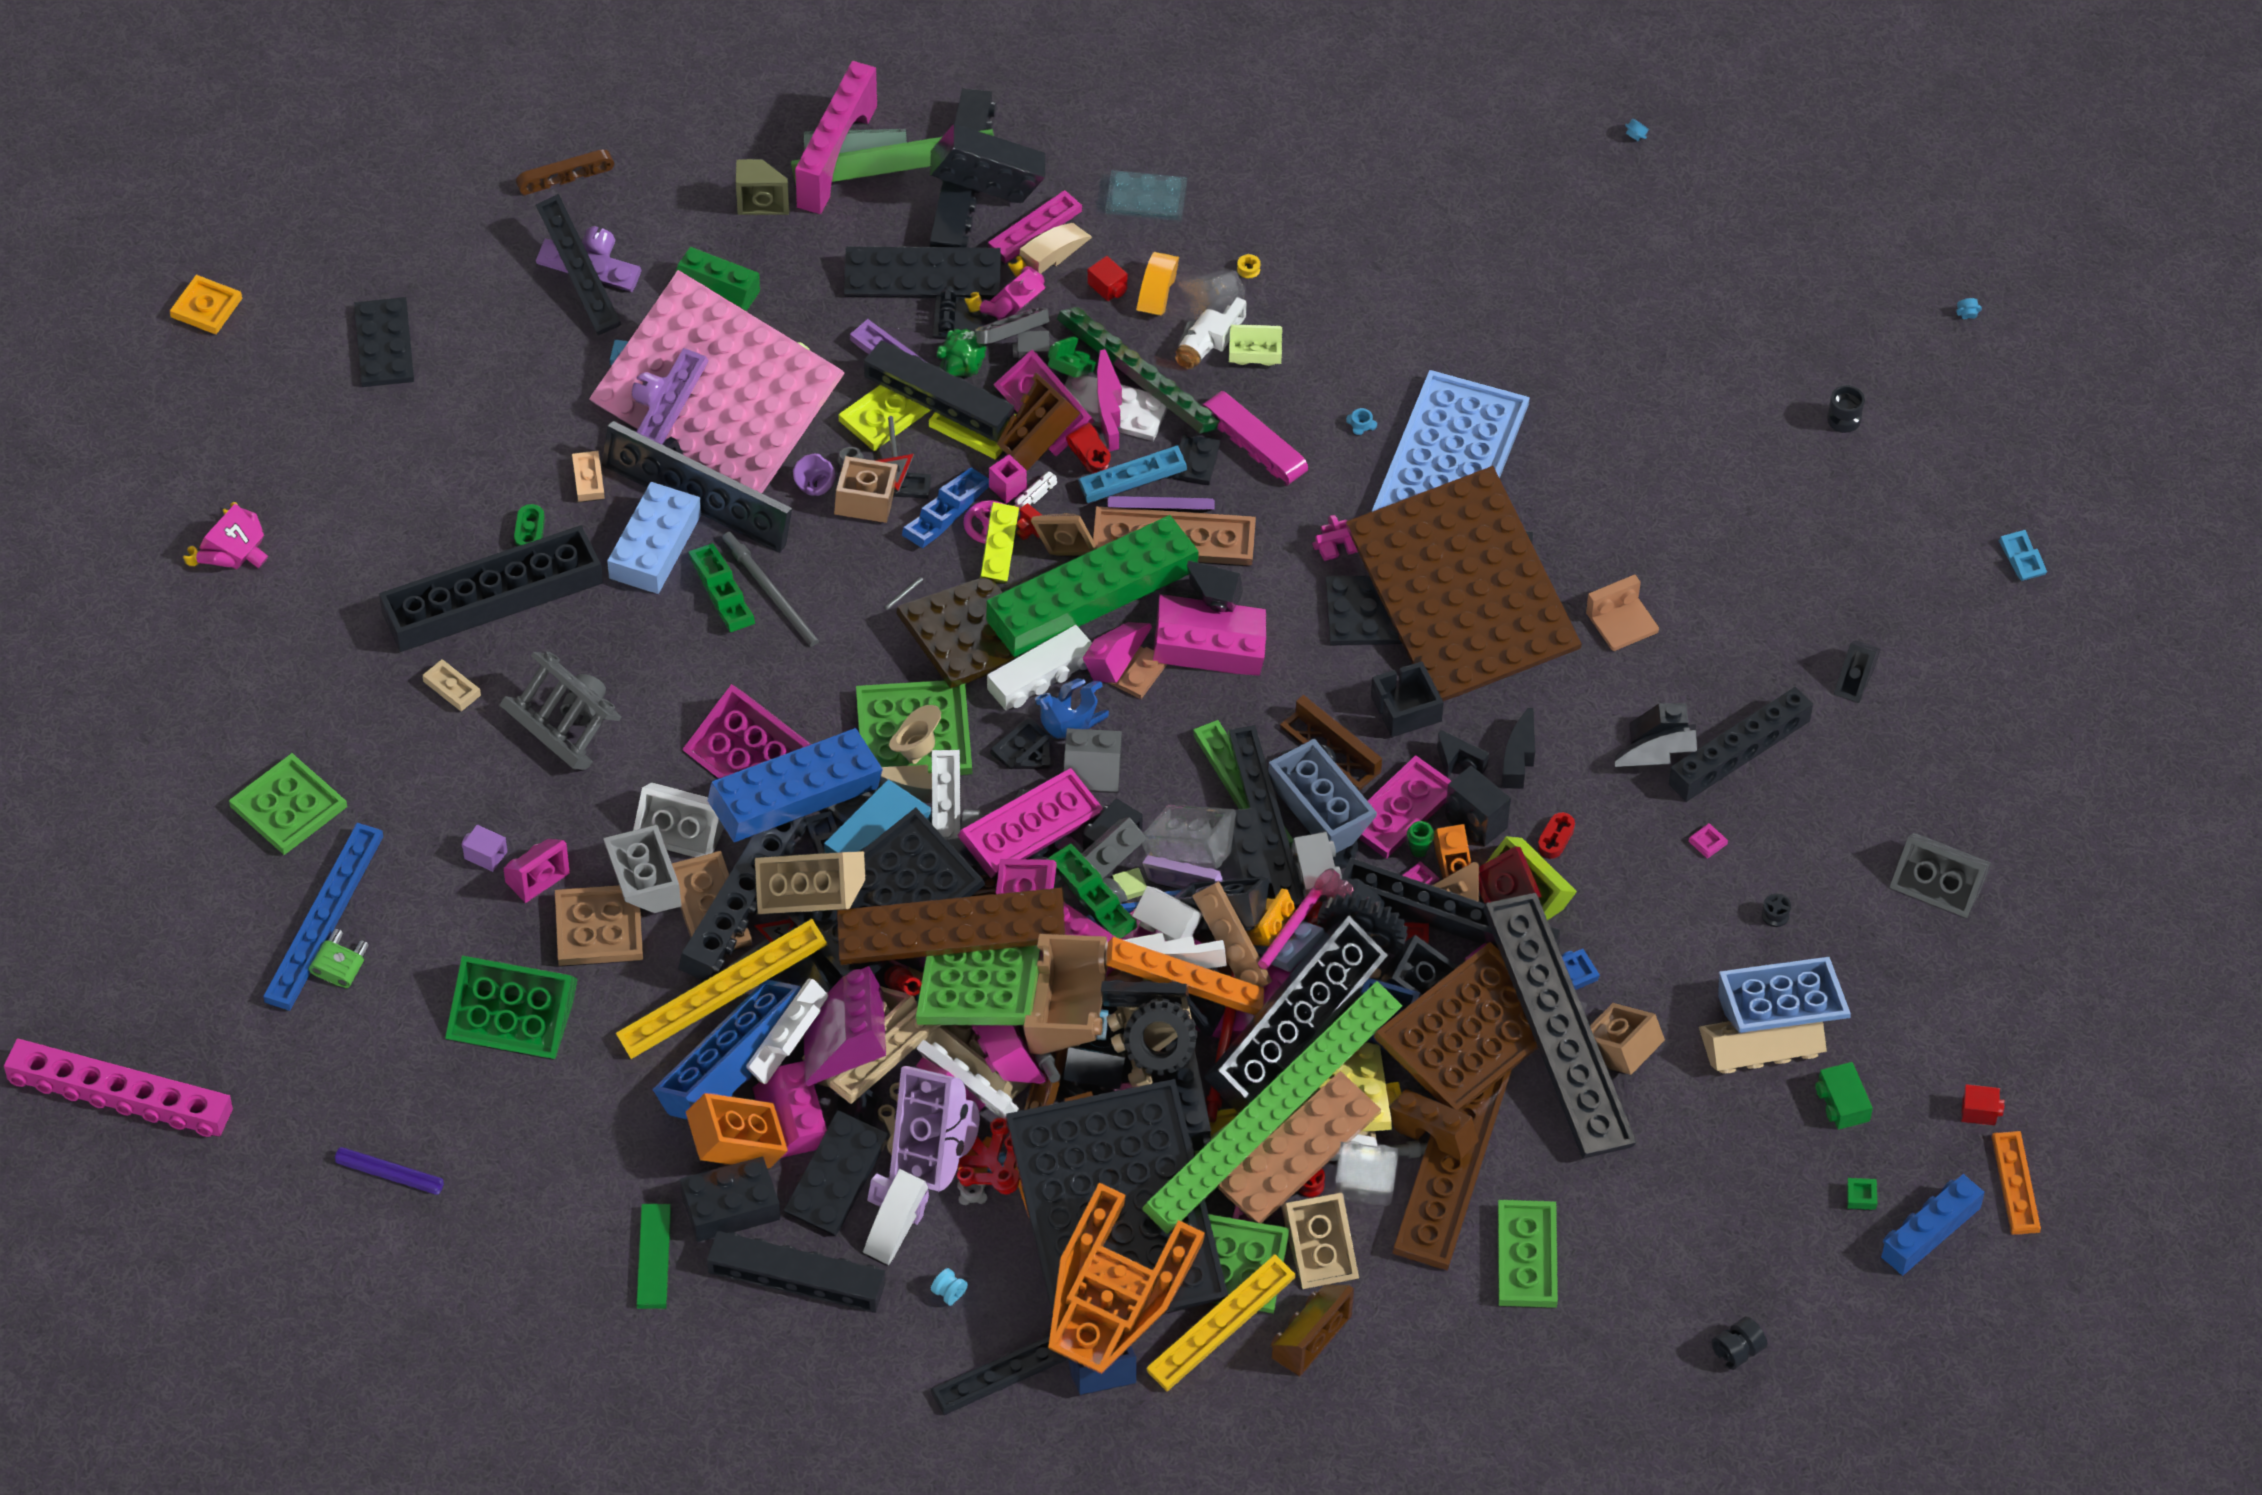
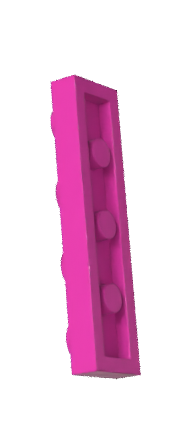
(1046, 217)

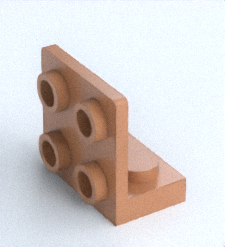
(1620, 613)

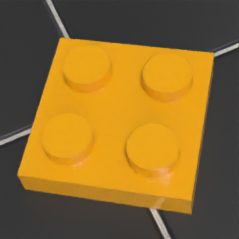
(206, 304)

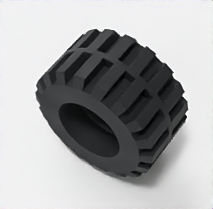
(1160, 1012)

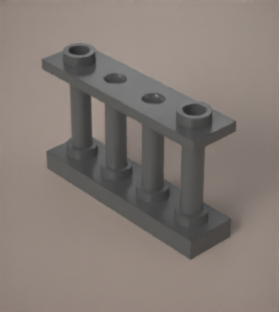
(538, 722)

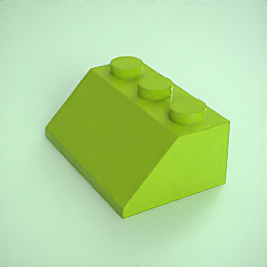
(1552, 886)

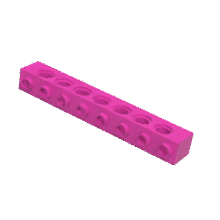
(108, 1077)

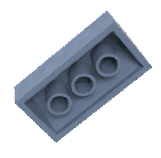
(1321, 794)

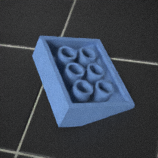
(1782, 995)

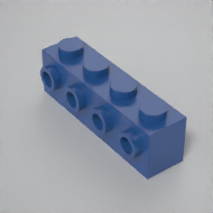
(1932, 1224)

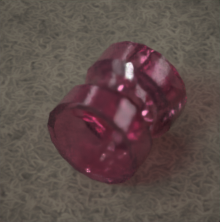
(1330, 884)

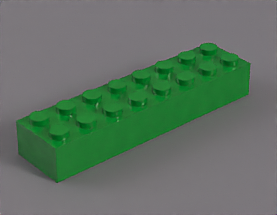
(1091, 585)

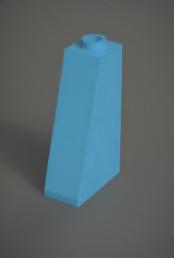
(874, 818)

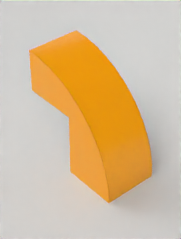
(1156, 282)

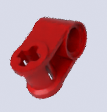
(1087, 445)

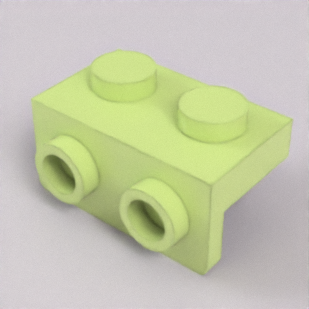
(1255, 344)

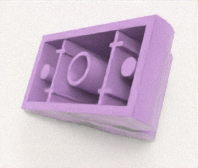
(932, 1126)

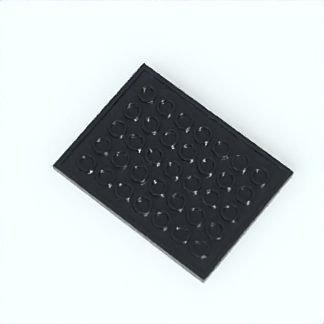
(1129, 1143)

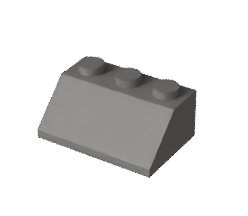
(644, 869)

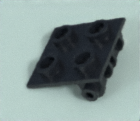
(953, 314)

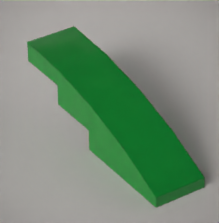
(721, 587)
(1092, 892)

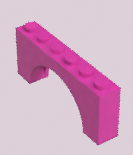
(851, 102)

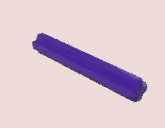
(389, 1170)

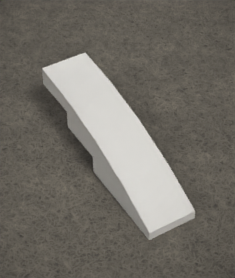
(1204, 955)

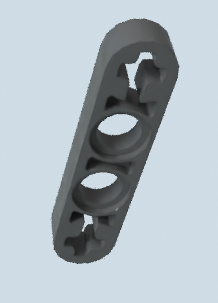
(1012, 325)

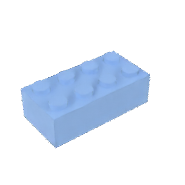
(654, 537)

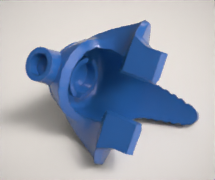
(1057, 713)

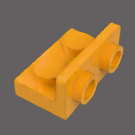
(1276, 916)

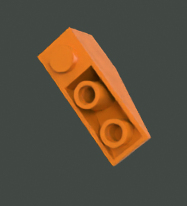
(1451, 849)

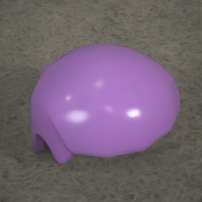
(812, 469)

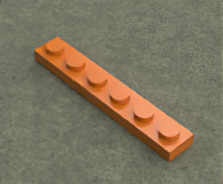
(1199, 980)

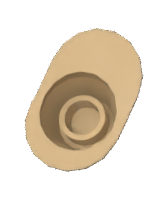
(916, 734)

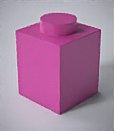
(1007, 478)

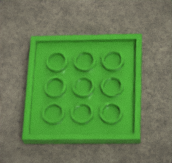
(887, 706)
(979, 987)

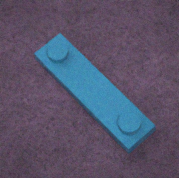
(1132, 474)

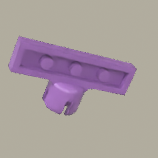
(598, 246)
(667, 394)

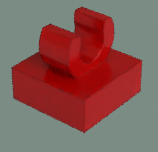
(1024, 524)

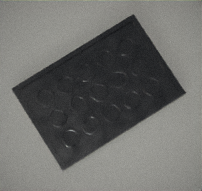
(901, 867)

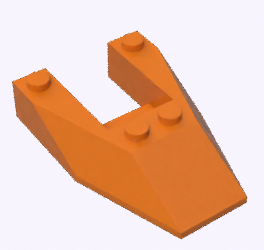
(1107, 1298)

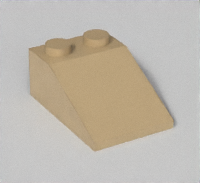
(1320, 1240)

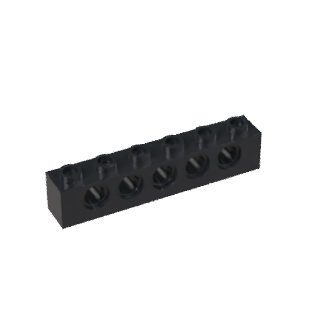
(1740, 744)

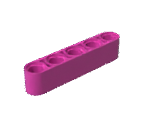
(1256, 438)

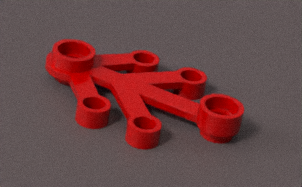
(1003, 1178)

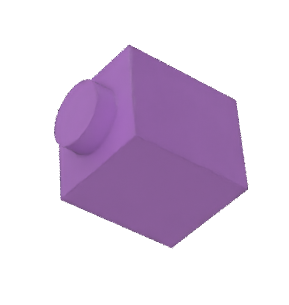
(484, 847)

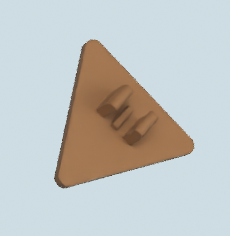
(1463, 882)

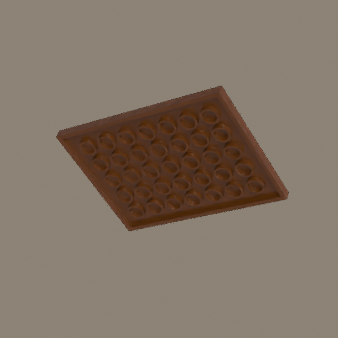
(1463, 584)

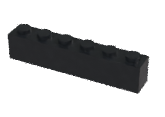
(938, 390)
(796, 1271)

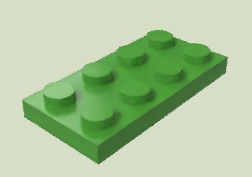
(1527, 1253)

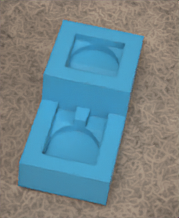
(2022, 556)

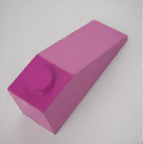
(1114, 650)

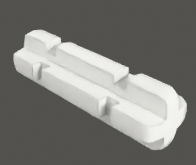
(1037, 490)

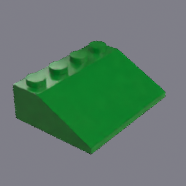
(510, 1007)

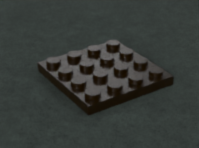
(955, 631)

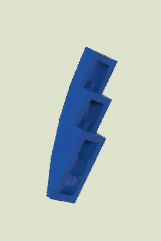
(946, 508)

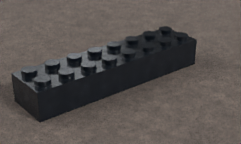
(490, 588)
(1296, 1012)

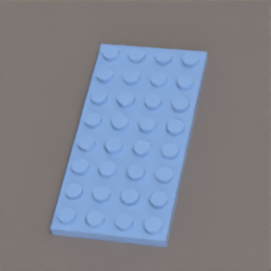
(1452, 434)

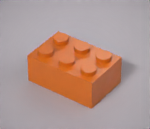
(735, 1130)

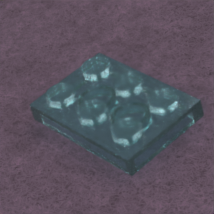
(1146, 195)

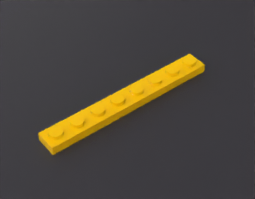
(721, 988)

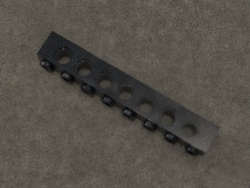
(738, 894)

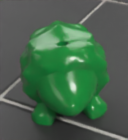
(961, 353)

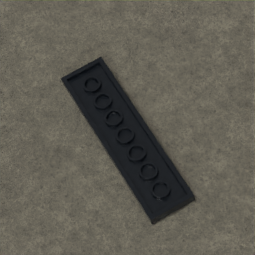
(720, 496)

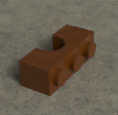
(1416, 1114)

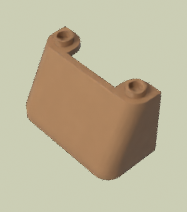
(1067, 992)

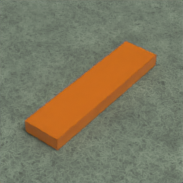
(2016, 1183)

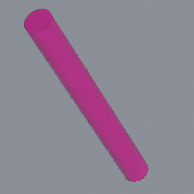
(1289, 929)

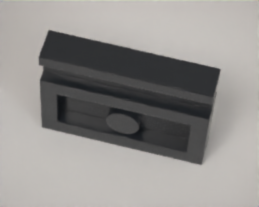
(1200, 459)

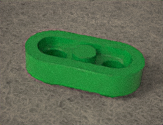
(527, 529)

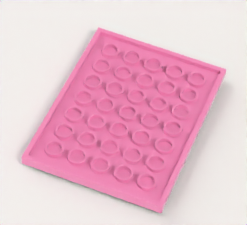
(750, 396)

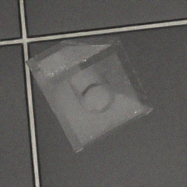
(1212, 291)

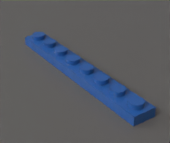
(323, 916)

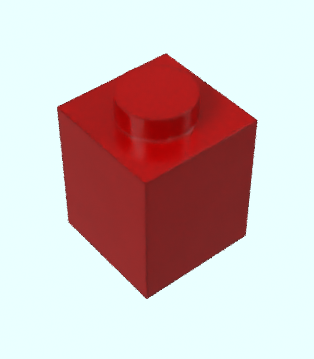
(1107, 279)
(1981, 1105)

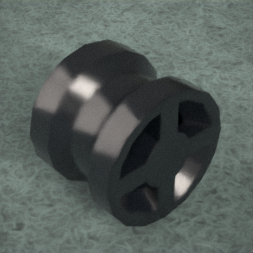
(1773, 904)

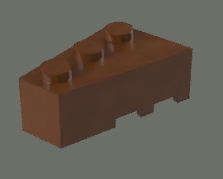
(1037, 423)

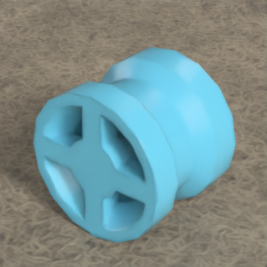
(949, 1286)

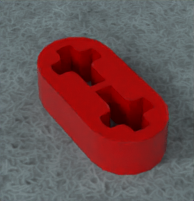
(1561, 837)

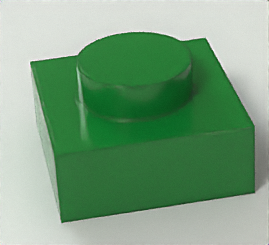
(1861, 1193)

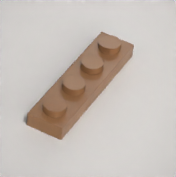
(1227, 927)

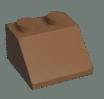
(865, 489)
(1626, 1037)

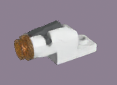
(1208, 332)

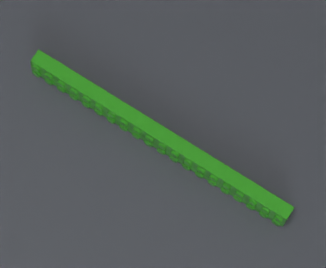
(1271, 1108)

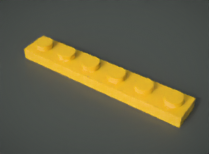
(1221, 1322)

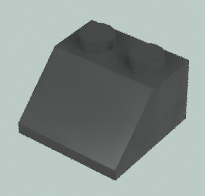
(1094, 758)

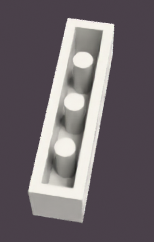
(1039, 668)

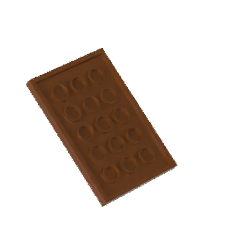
(1462, 1031)

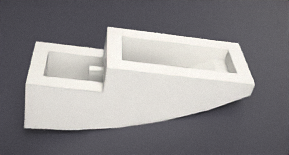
(895, 1216)

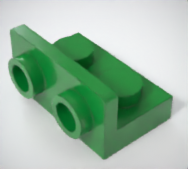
(1066, 361)

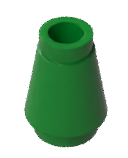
(1420, 838)

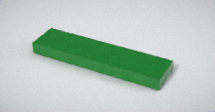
(654, 1256)

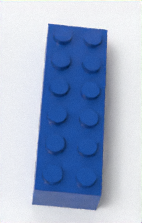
(794, 785)
(722, 1057)

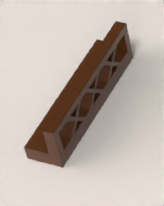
(1338, 736)

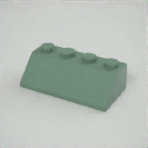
(866, 139)

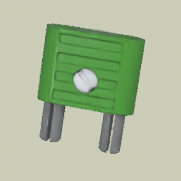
(336, 962)

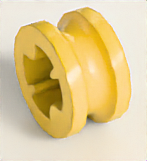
(1248, 259)

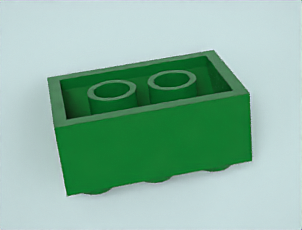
(723, 277)

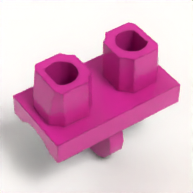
(1333, 535)

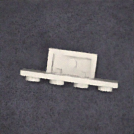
(787, 1031)

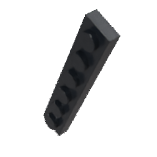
(578, 264)

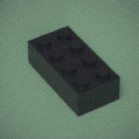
(987, 164)

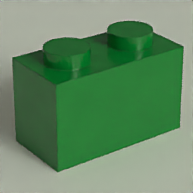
(1844, 1096)

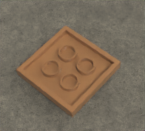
(597, 926)

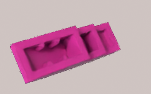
(1109, 398)

